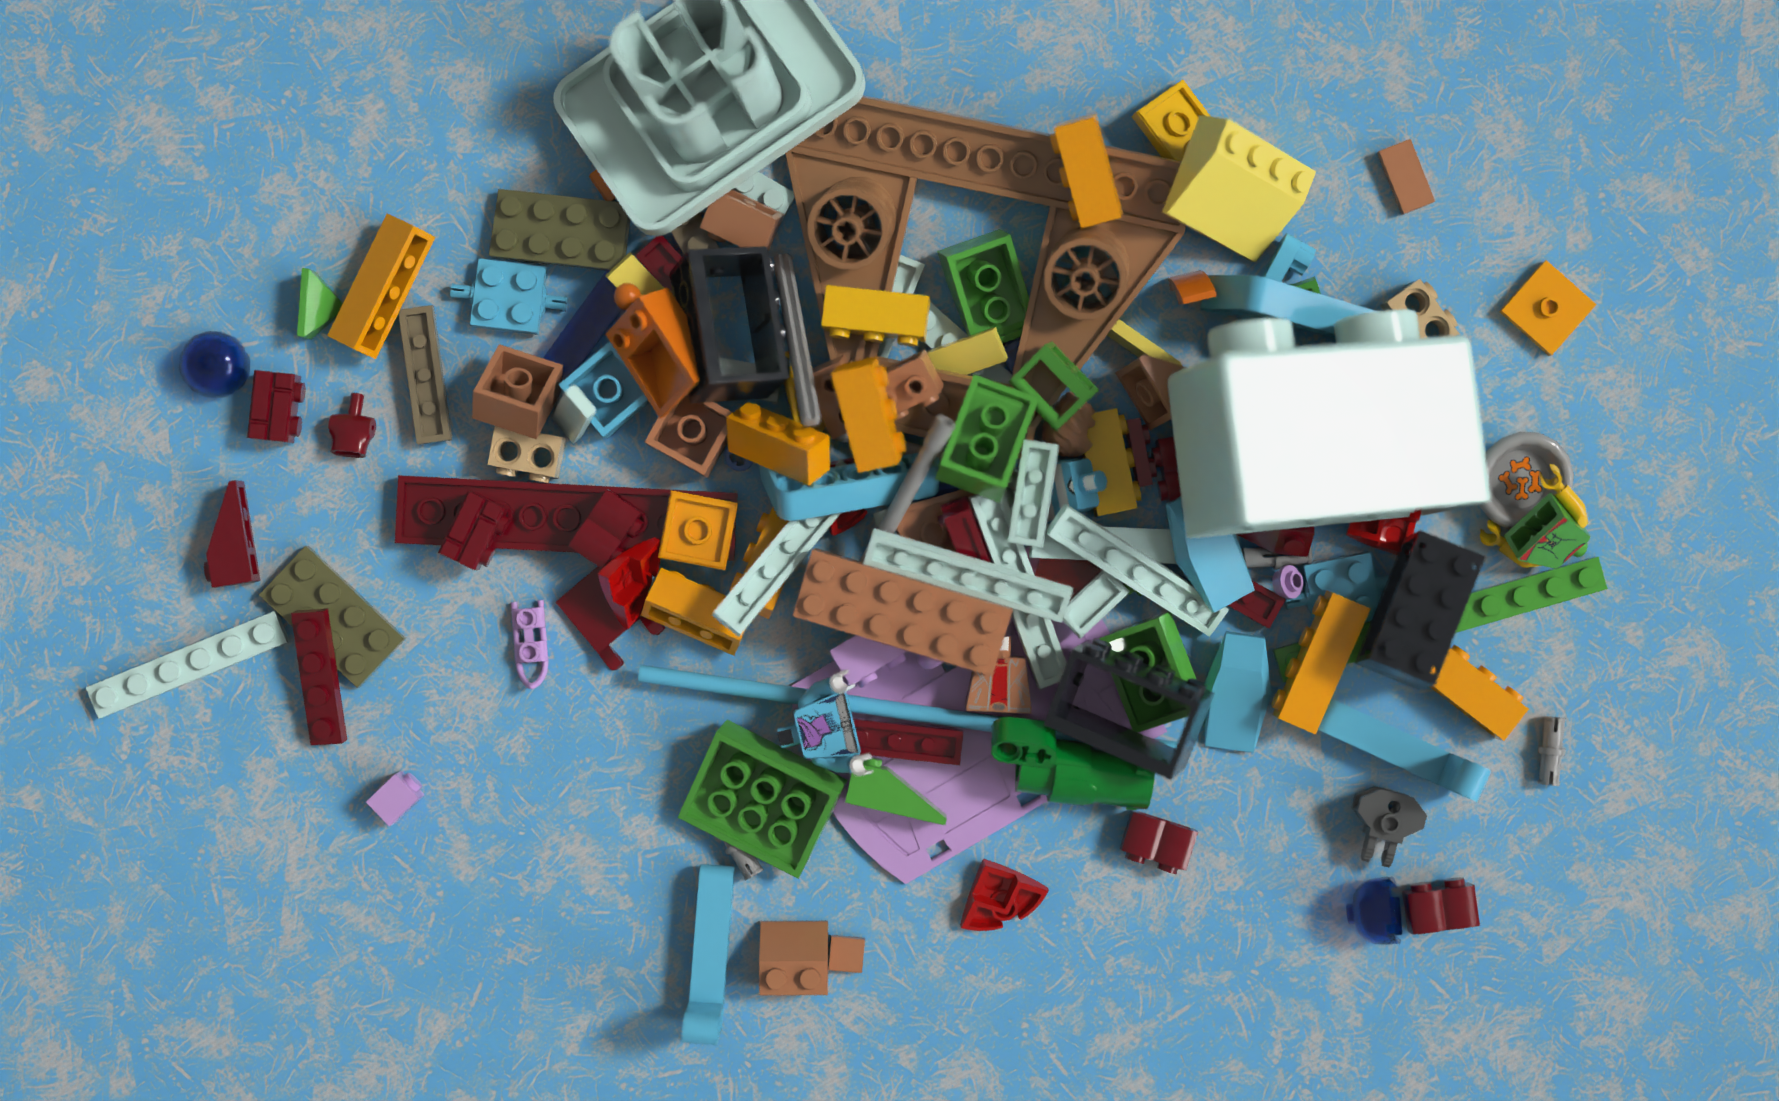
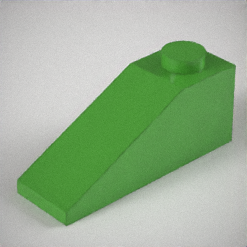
(891, 793)

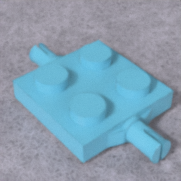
(508, 296)
(1347, 576)

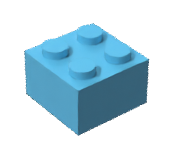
(609, 389)

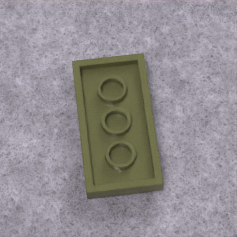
(559, 230)
(358, 630)

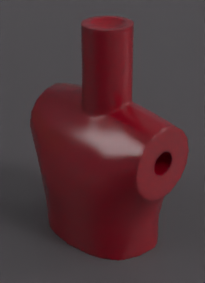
(351, 431)

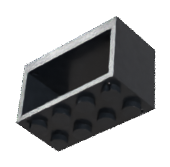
(762, 308)
(1420, 610)
(1116, 738)

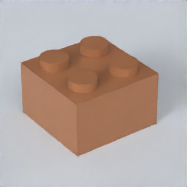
(517, 391)
(692, 434)

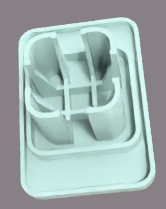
(705, 100)

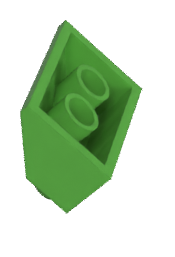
(1159, 644)

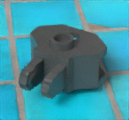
(1384, 823)

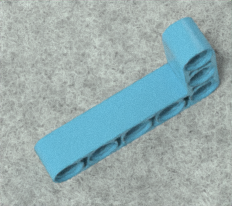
(1273, 299)
(842, 489)
(1404, 750)
(710, 955)

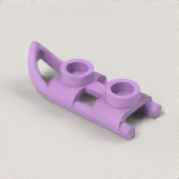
(529, 650)

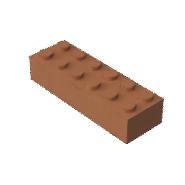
(902, 612)

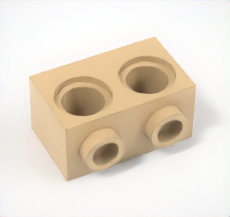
(1428, 311)
(526, 454)

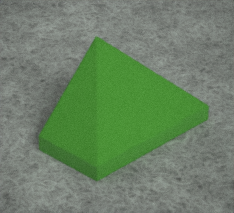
(316, 305)

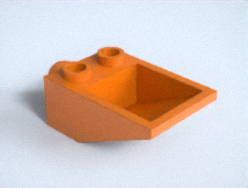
(655, 345)

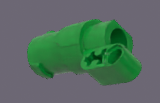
(1067, 769)

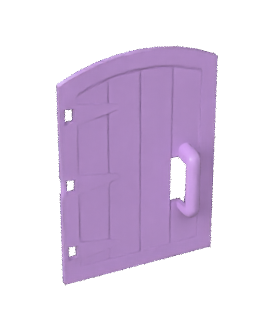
(979, 791)

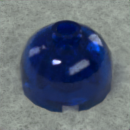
(227, 368)
(1376, 911)

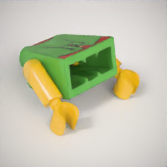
(1548, 531)

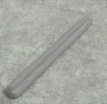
(796, 340)

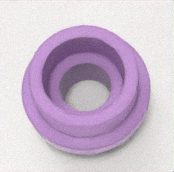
(1288, 582)

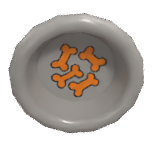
(1514, 475)

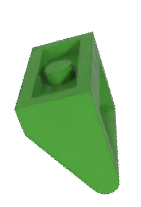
(1066, 372)

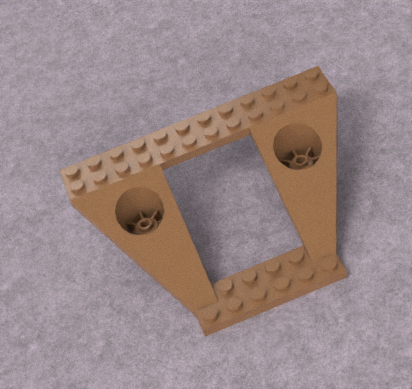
(887, 146)

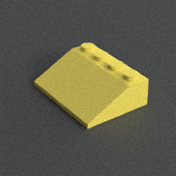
(1236, 187)

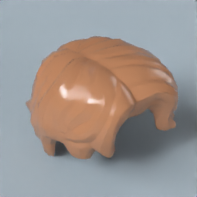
(1073, 434)

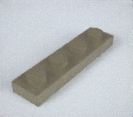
(425, 374)

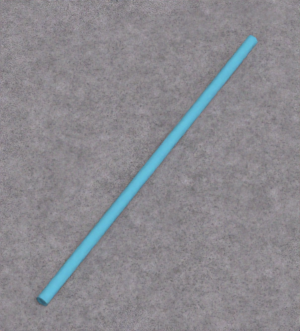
(858, 704)

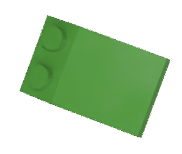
(987, 284)
(986, 438)

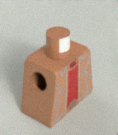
(1003, 691)

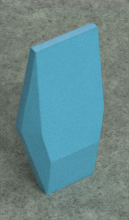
(1210, 563)
(1240, 692)

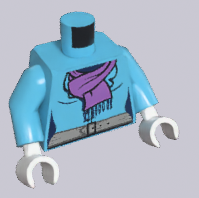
(826, 728)

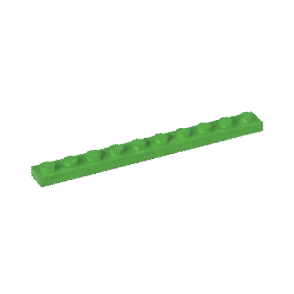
(1501, 601)

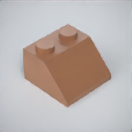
(1148, 388)
(793, 958)

